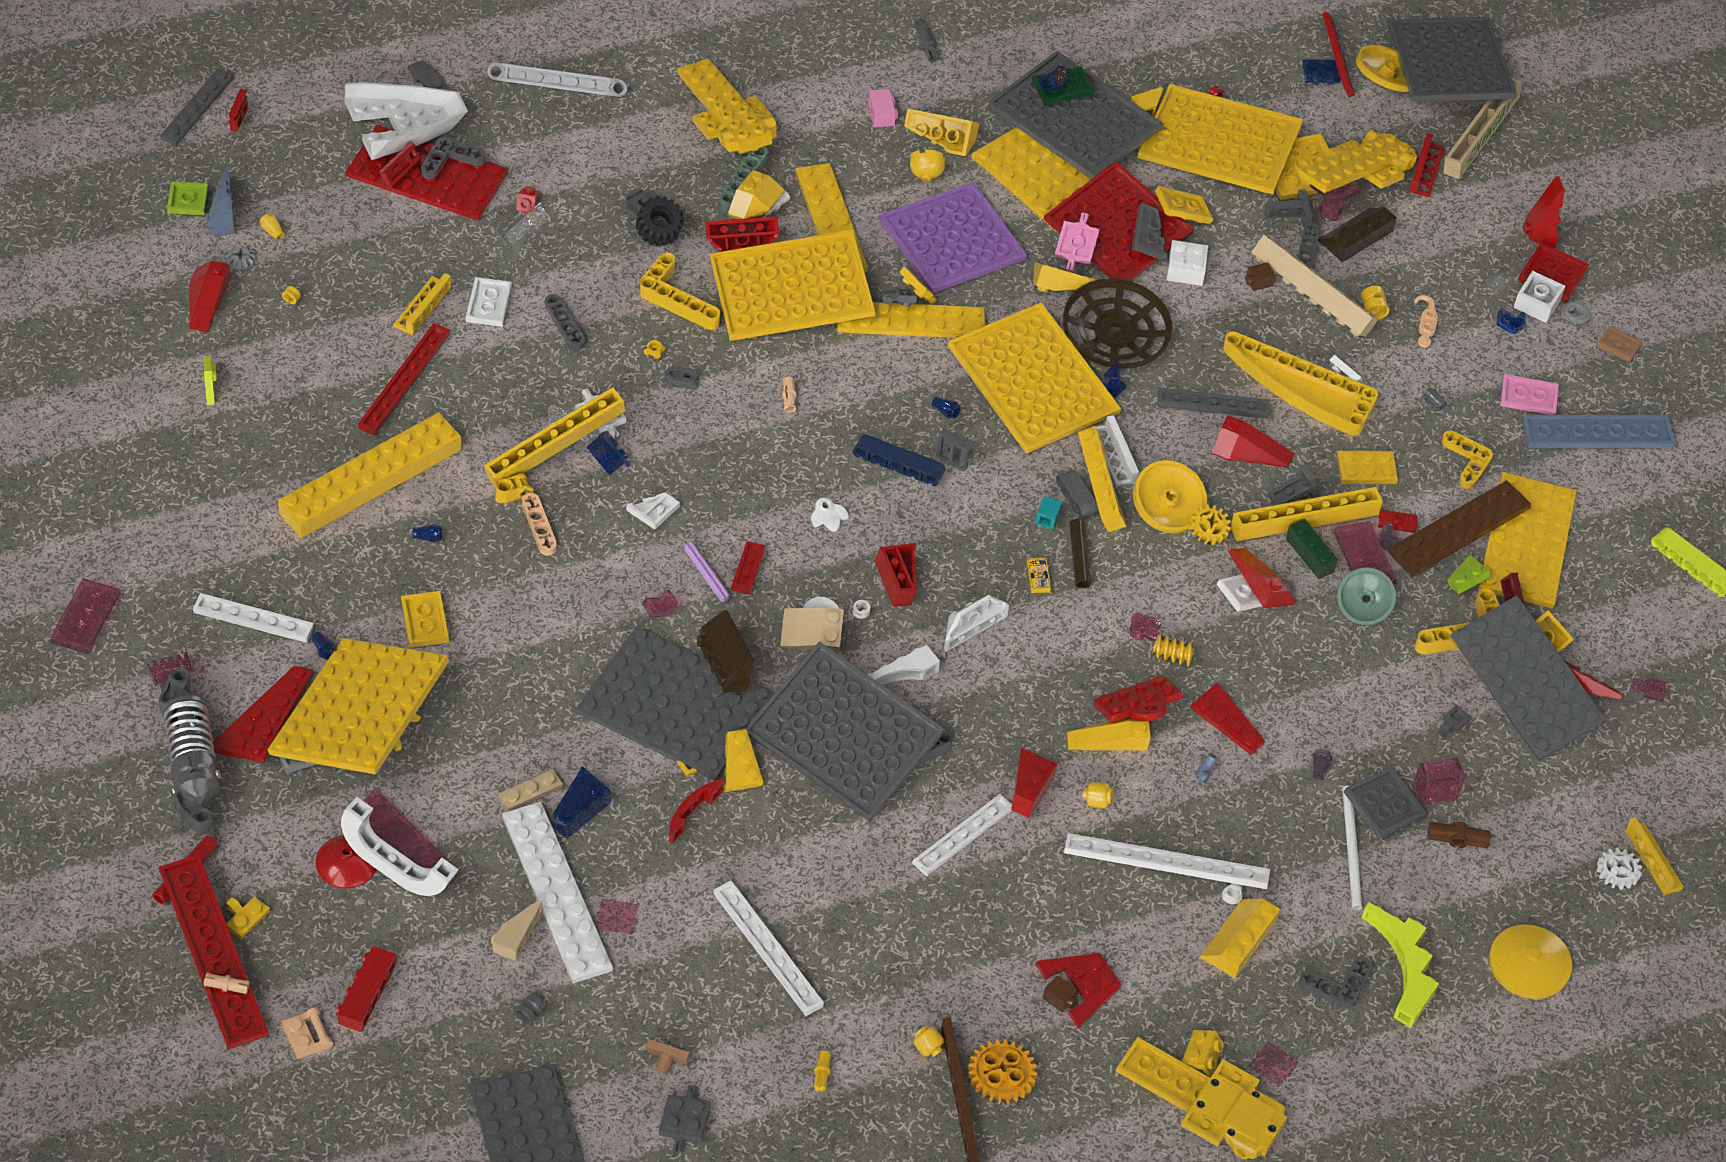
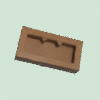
(667, 1055)

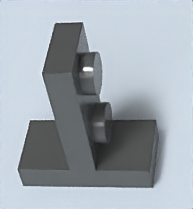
(1284, 209)
(1296, 487)

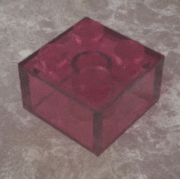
(1438, 781)

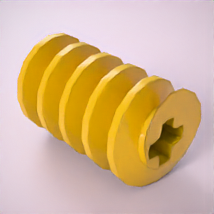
(1173, 650)

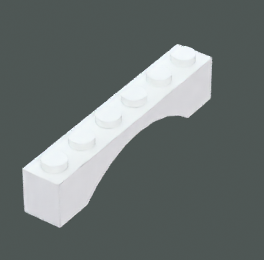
(917, 665)

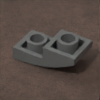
(425, 74)

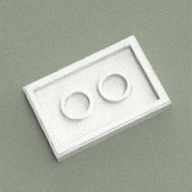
(488, 301)

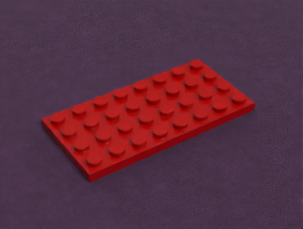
(456, 188)

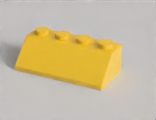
(1241, 935)

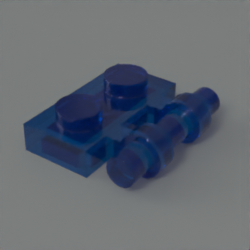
(1320, 71)

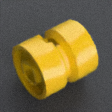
(1375, 301)

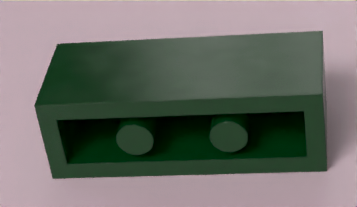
(1311, 549)

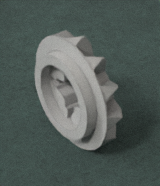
(246, 261)
(1581, 311)

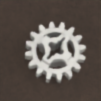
(1619, 868)

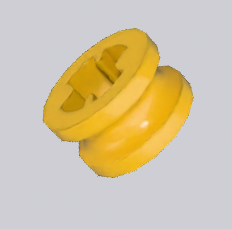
(291, 295)

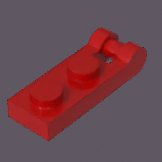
(400, 164)

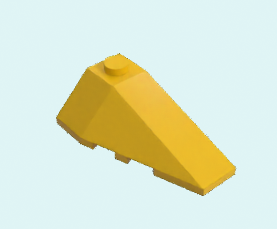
(951, 133)
(1055, 279)
(1554, 631)
(1120, 735)

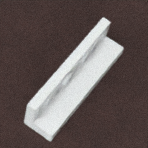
(1122, 453)

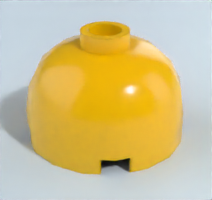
(927, 164)

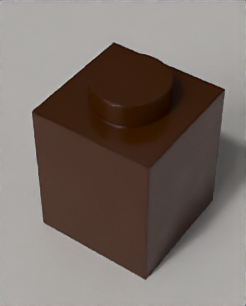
(1260, 276)
(1060, 994)

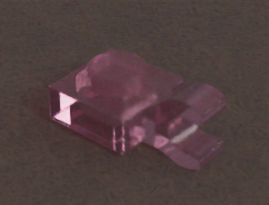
(1651, 687)

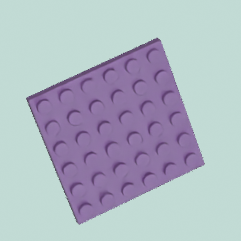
(952, 237)

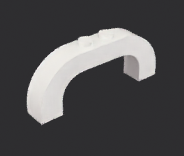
(387, 859)

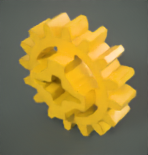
(1210, 524)

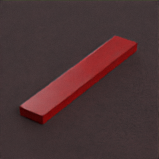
(1338, 54)

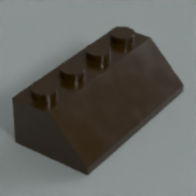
(1359, 232)
(726, 653)

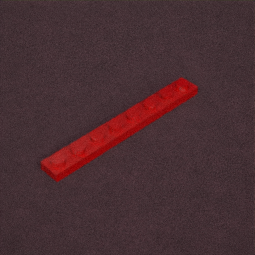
(403, 379)

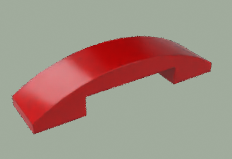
(707, 792)

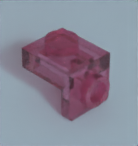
(660, 606)

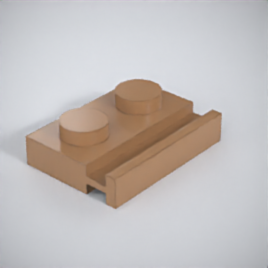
(1619, 344)

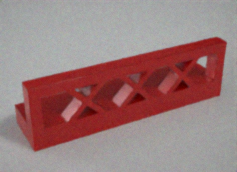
(1421, 165)

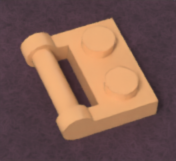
(300, 1036)

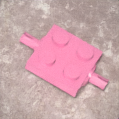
(1077, 242)

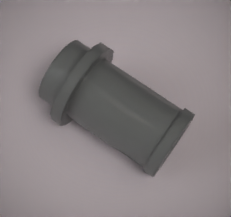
(1431, 395)

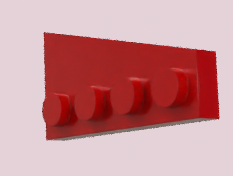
(1226, 717)

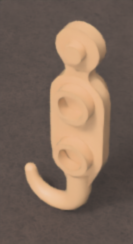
(1427, 322)

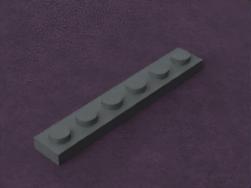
(196, 107)
(1213, 403)

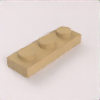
(530, 790)

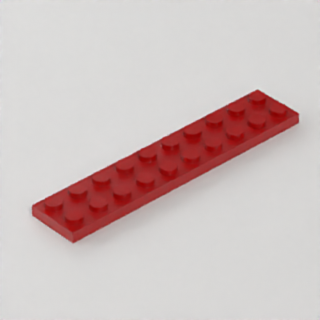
(212, 949)

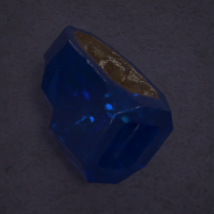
(1053, 78)

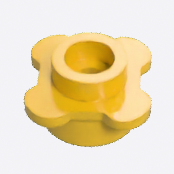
(654, 344)

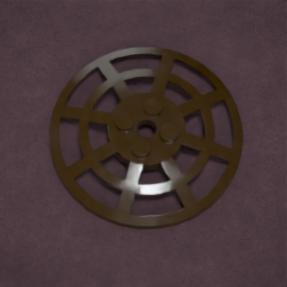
(1117, 318)

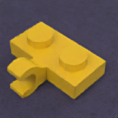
(245, 917)

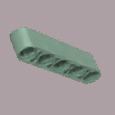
(754, 161)

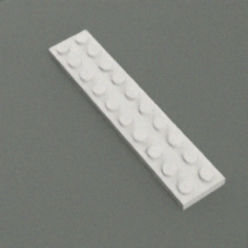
(558, 891)

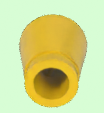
(271, 226)

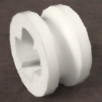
(858, 605)

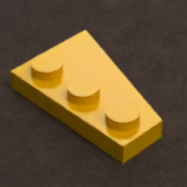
(741, 764)

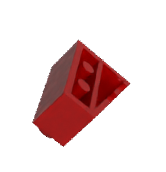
(898, 572)
(1031, 781)

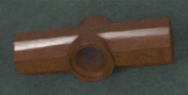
(1458, 834)

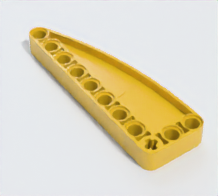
(1304, 385)

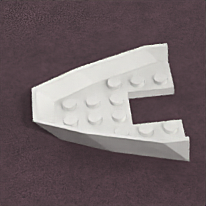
(413, 111)

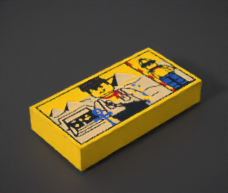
(1038, 575)

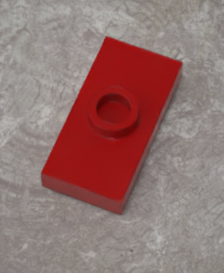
(1401, 521)

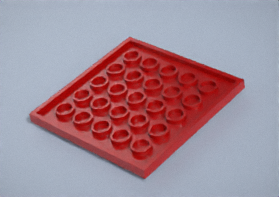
(1113, 207)

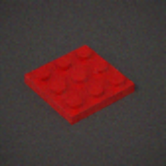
(1555, 266)

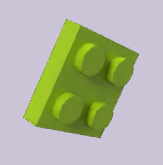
(187, 198)

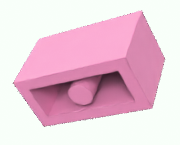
(882, 108)

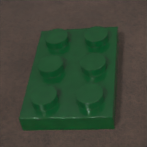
(1075, 87)

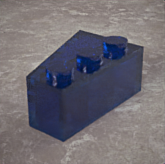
(580, 803)

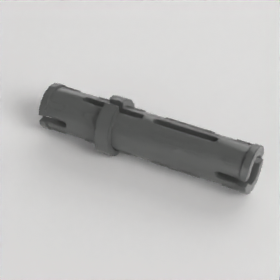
(928, 44)

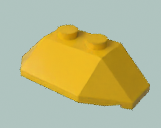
(755, 196)

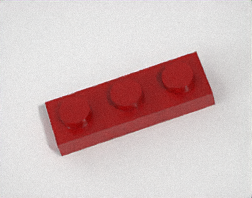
(748, 567)

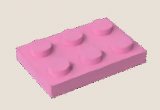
(1529, 394)

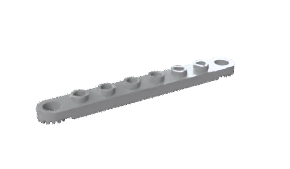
(557, 79)

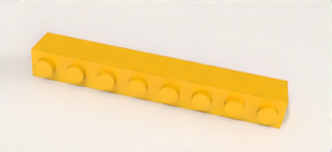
(556, 437)
(1315, 511)

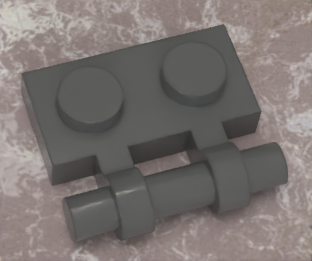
(903, 296)

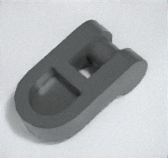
(675, 376)

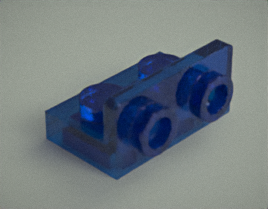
(607, 453)

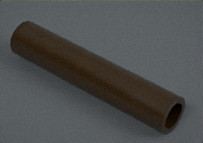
(1079, 553)

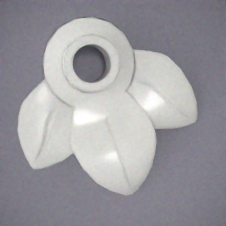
(828, 516)

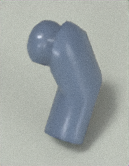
(1202, 772)

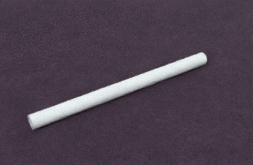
(1352, 850)

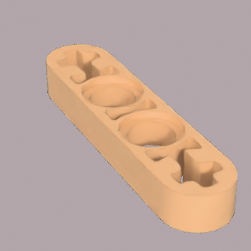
(542, 523)

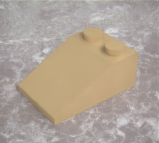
(808, 626)

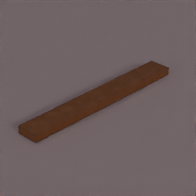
(959, 1091)

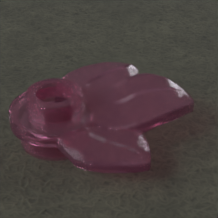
(1144, 627)

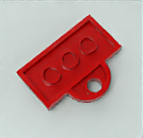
(1140, 702)

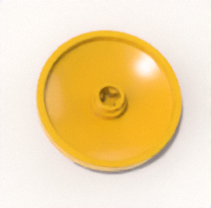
(1382, 67)
(1168, 495)
(1530, 961)

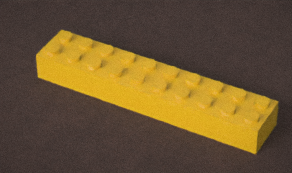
(369, 475)

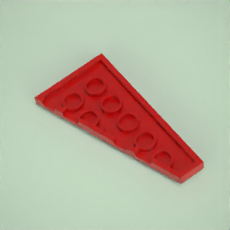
(262, 721)

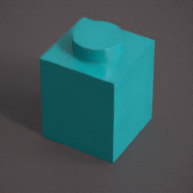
(1048, 512)

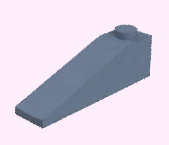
(221, 209)

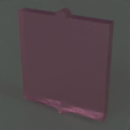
(616, 916)
(1273, 1064)

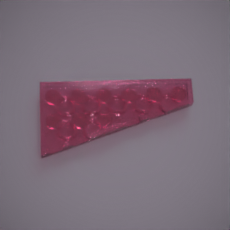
(401, 834)

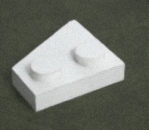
(654, 509)

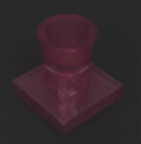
(1331, 204)

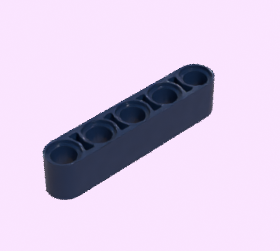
(899, 459)

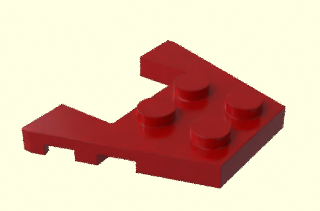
(1089, 976)

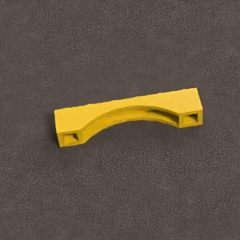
(1103, 488)

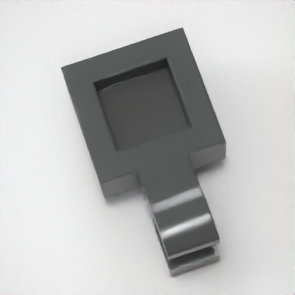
(1454, 719)

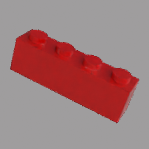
(366, 989)

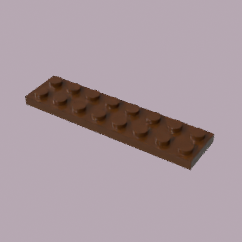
(1459, 528)

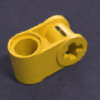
(512, 488)

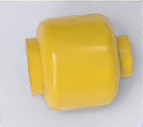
(1098, 795)
(929, 1041)

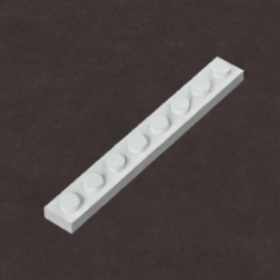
(768, 948)

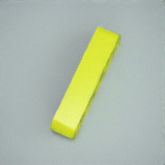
(1691, 559)

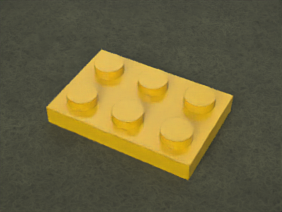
(1184, 205)
(1367, 467)
(424, 619)

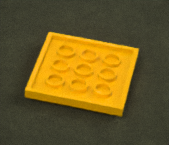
(1305, 152)

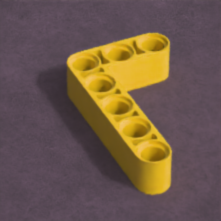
(656, 290)
(1440, 639)

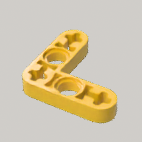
(1476, 459)

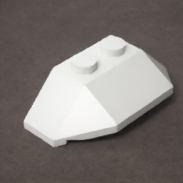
(973, 619)

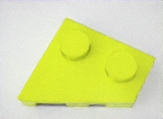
(210, 377)

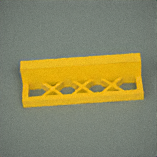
(423, 308)
(1653, 857)

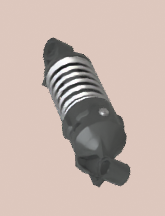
(191, 752)

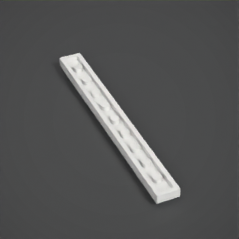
(1167, 861)

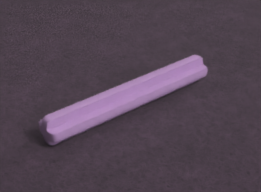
(707, 572)

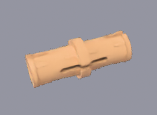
(789, 394)
(226, 983)

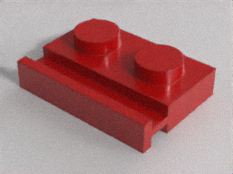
(238, 110)

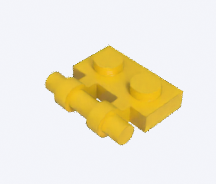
(918, 286)

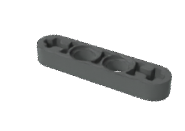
(1305, 249)
(567, 321)

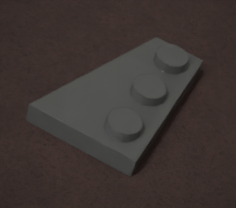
(1147, 233)

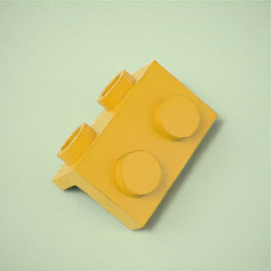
(1203, 1051)

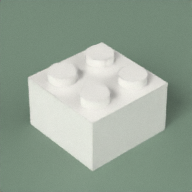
(1187, 262)
(1539, 296)

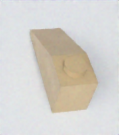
(515, 932)

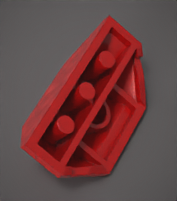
(741, 233)

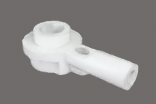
(1232, 893)

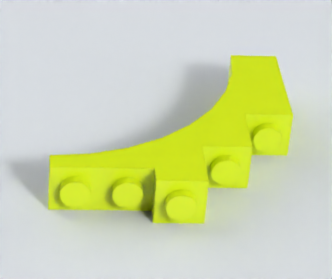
(1414, 961)

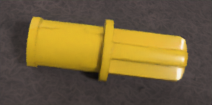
(822, 1071)

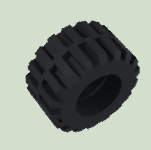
(662, 208)

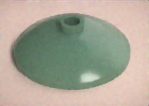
(1366, 583)

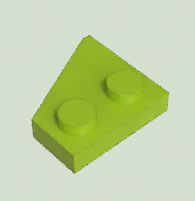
(1468, 575)

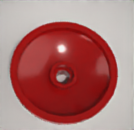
(342, 869)

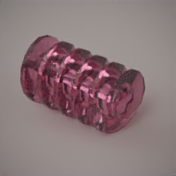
(164, 669)

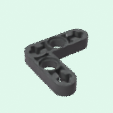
(476, 158)
(1339, 990)

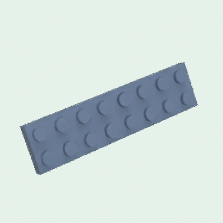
(1597, 431)

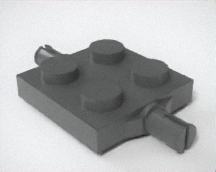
(684, 1118)

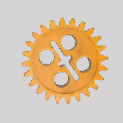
(982, 1072)

